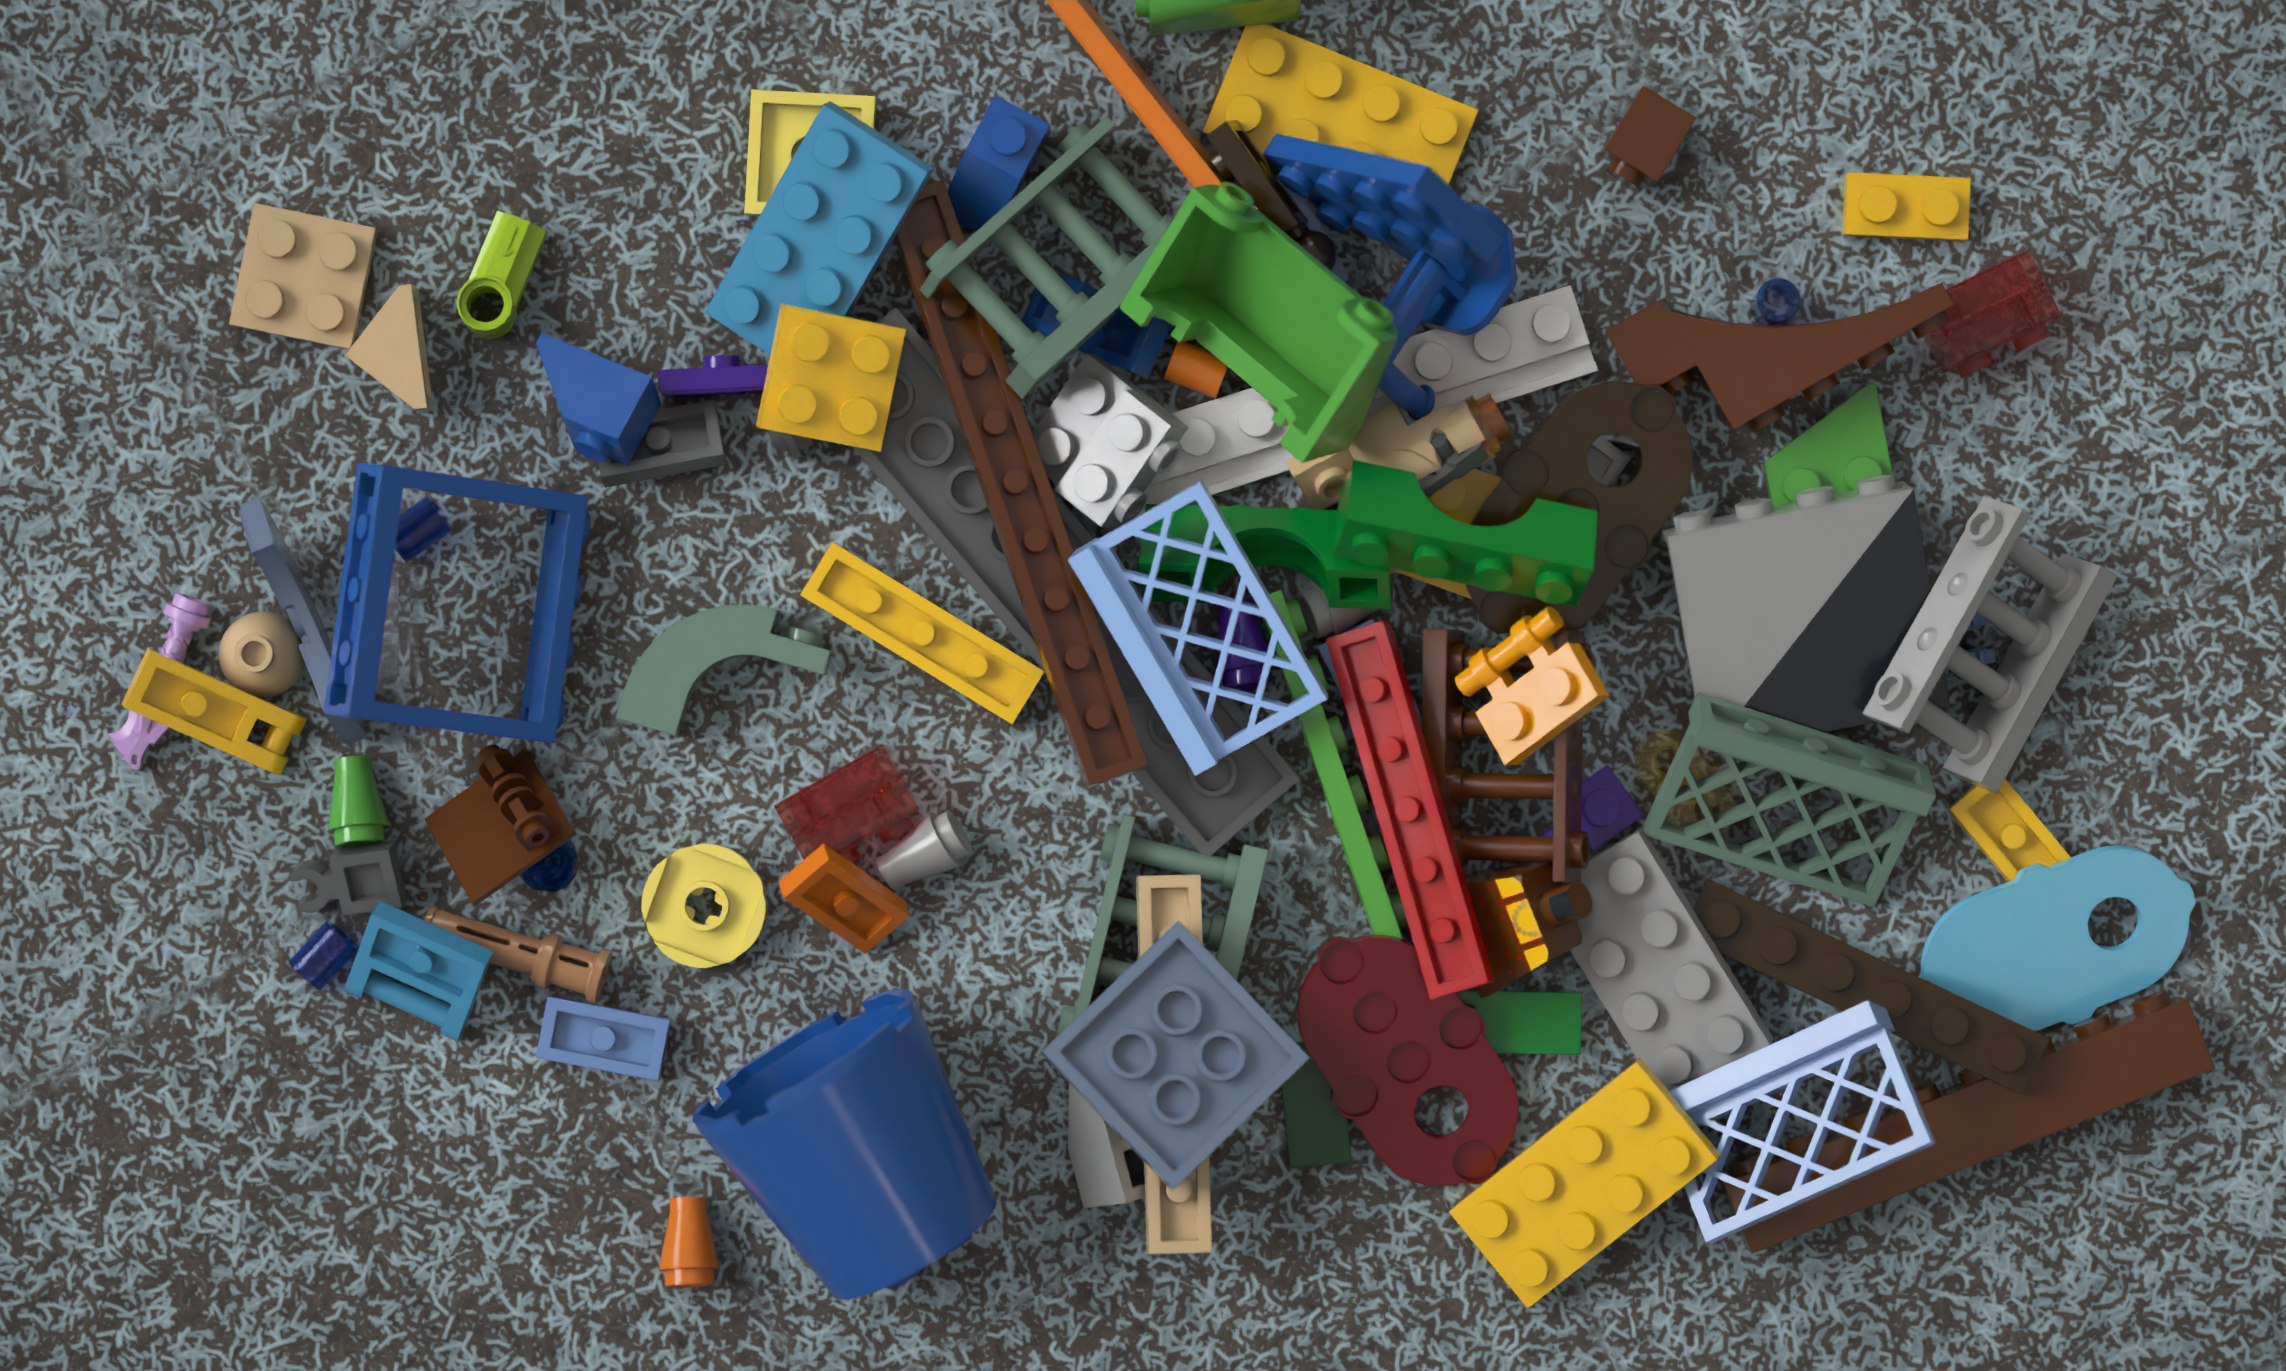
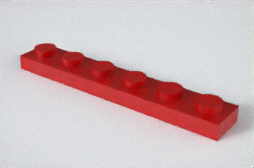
(1410, 810)

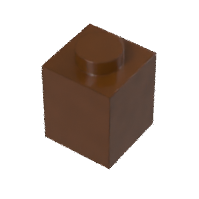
(1646, 139)

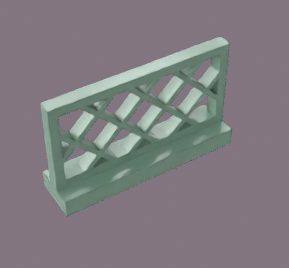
(1799, 753)

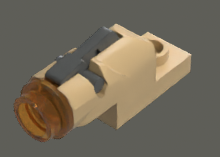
(1434, 448)

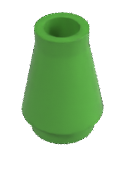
(356, 804)

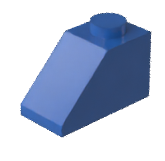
(996, 162)
(600, 400)

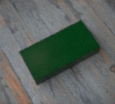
(1312, 1123)

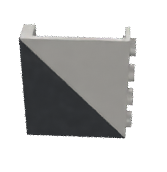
(1801, 599)

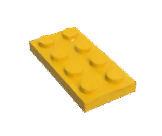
(1330, 99)
(1584, 1183)

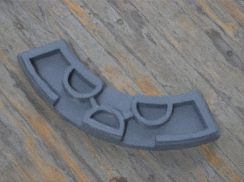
(293, 595)

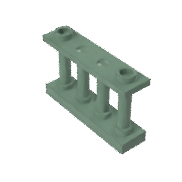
(1077, 313)
(1222, 933)

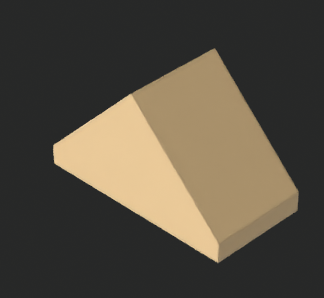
(395, 349)

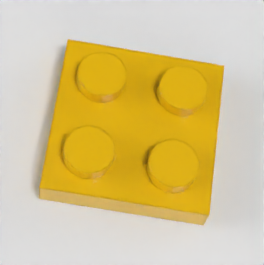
(830, 377)

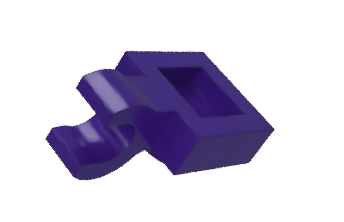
(1605, 808)

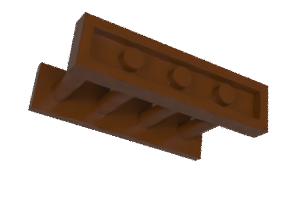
(1450, 723)

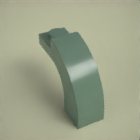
(680, 657)

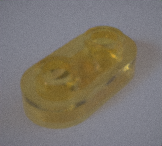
(1652, 777)

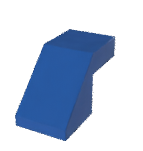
(1118, 342)

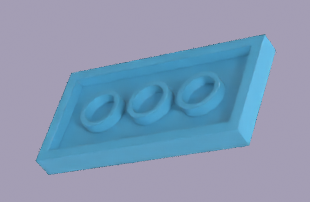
(821, 227)

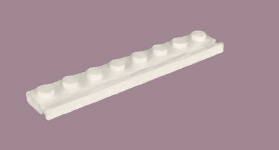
(1516, 354)

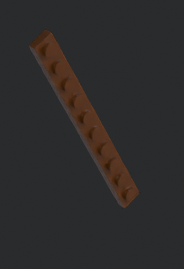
(1021, 505)

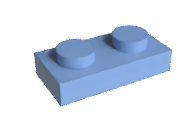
(603, 1038)

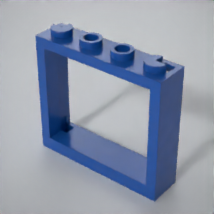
(367, 588)

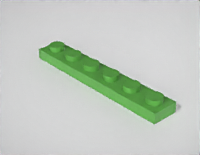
(1343, 794)

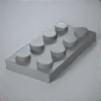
(1661, 968)

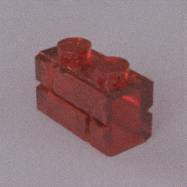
(1991, 310)
(851, 806)

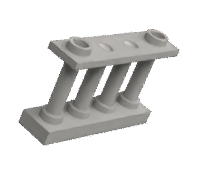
(2030, 668)

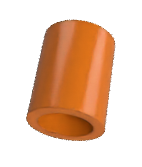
(1195, 369)

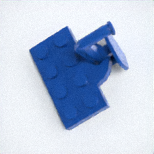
(1456, 250)

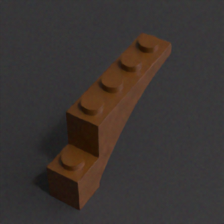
(1764, 365)

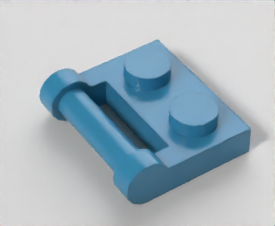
(424, 959)

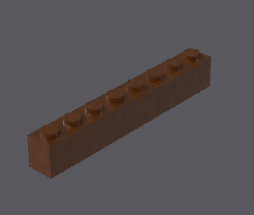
(1980, 1119)

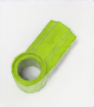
(503, 270)

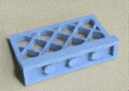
(1152, 656)
(1786, 1067)

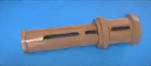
(546, 960)

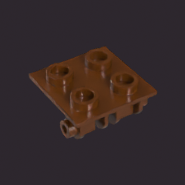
(499, 823)

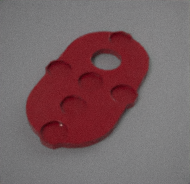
(1388, 1043)

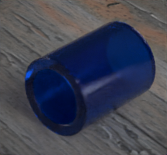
(1787, 290)
(420, 528)
(323, 955)

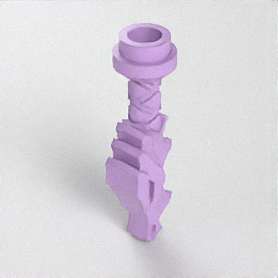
(140, 732)

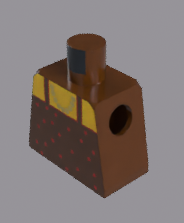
(1525, 919)

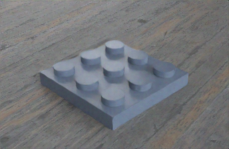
(1175, 1055)

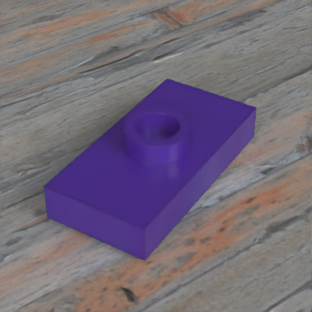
(718, 377)

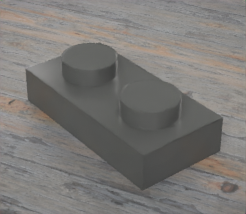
(675, 443)

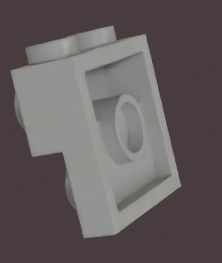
(1106, 442)

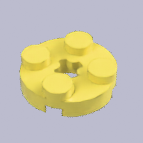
(672, 920)

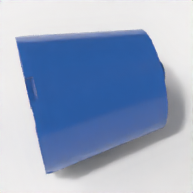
(854, 1146)

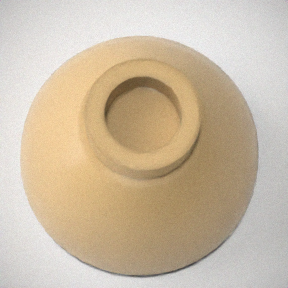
(261, 654)

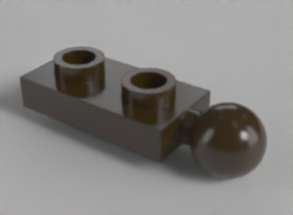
(1239, 159)

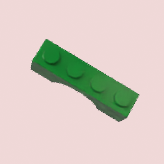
(1395, 526)
(1270, 537)

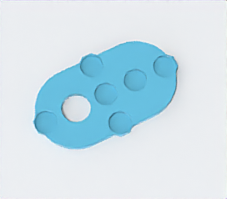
(2029, 943)

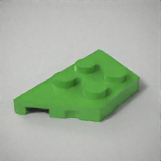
(1833, 451)

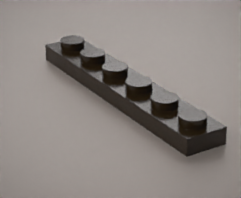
(1850, 976)

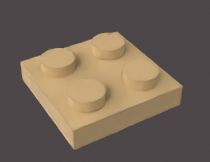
(303, 276)

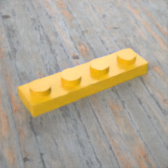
(922, 633)

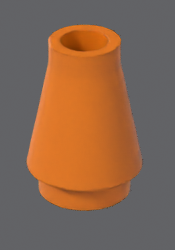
(689, 1245)

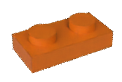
(844, 898)

